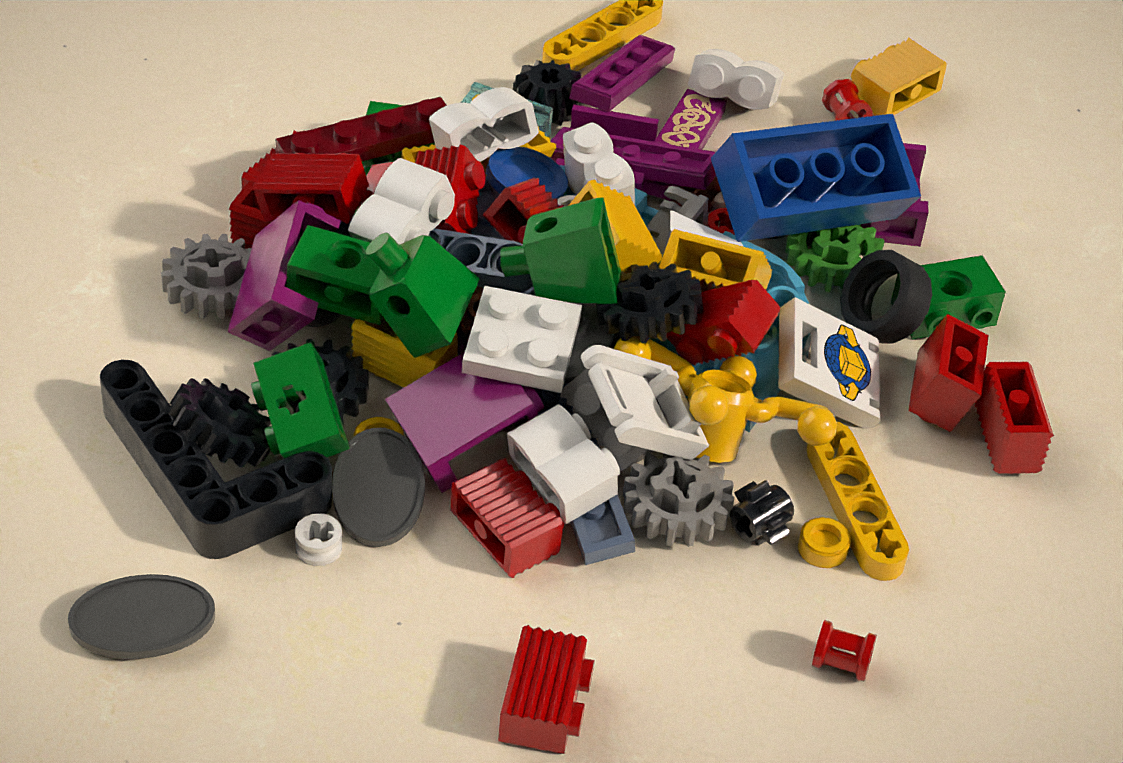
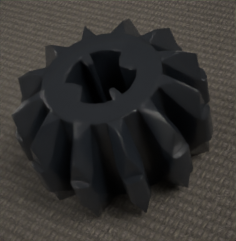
(550, 86)

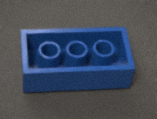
(814, 176)

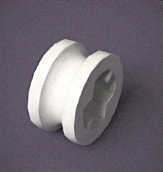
(315, 551)

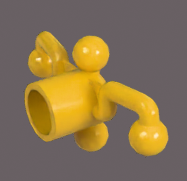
(725, 401)

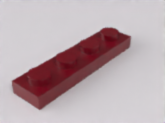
(368, 135)

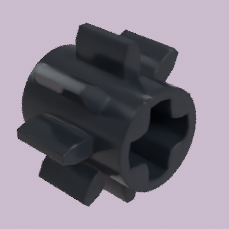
(762, 513)

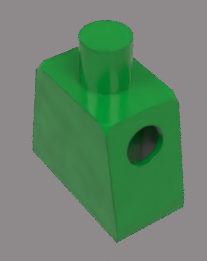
(568, 254)
(420, 291)

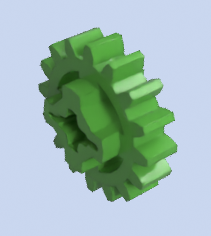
(832, 253)

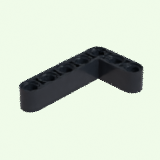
(212, 513)

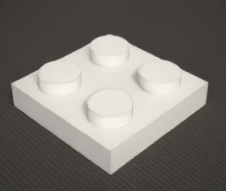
(522, 339)

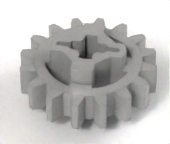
(205, 274)
(678, 498)

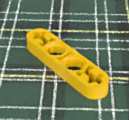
(569, 45)
(861, 497)

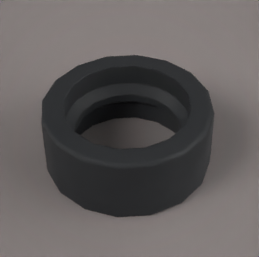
(907, 310)

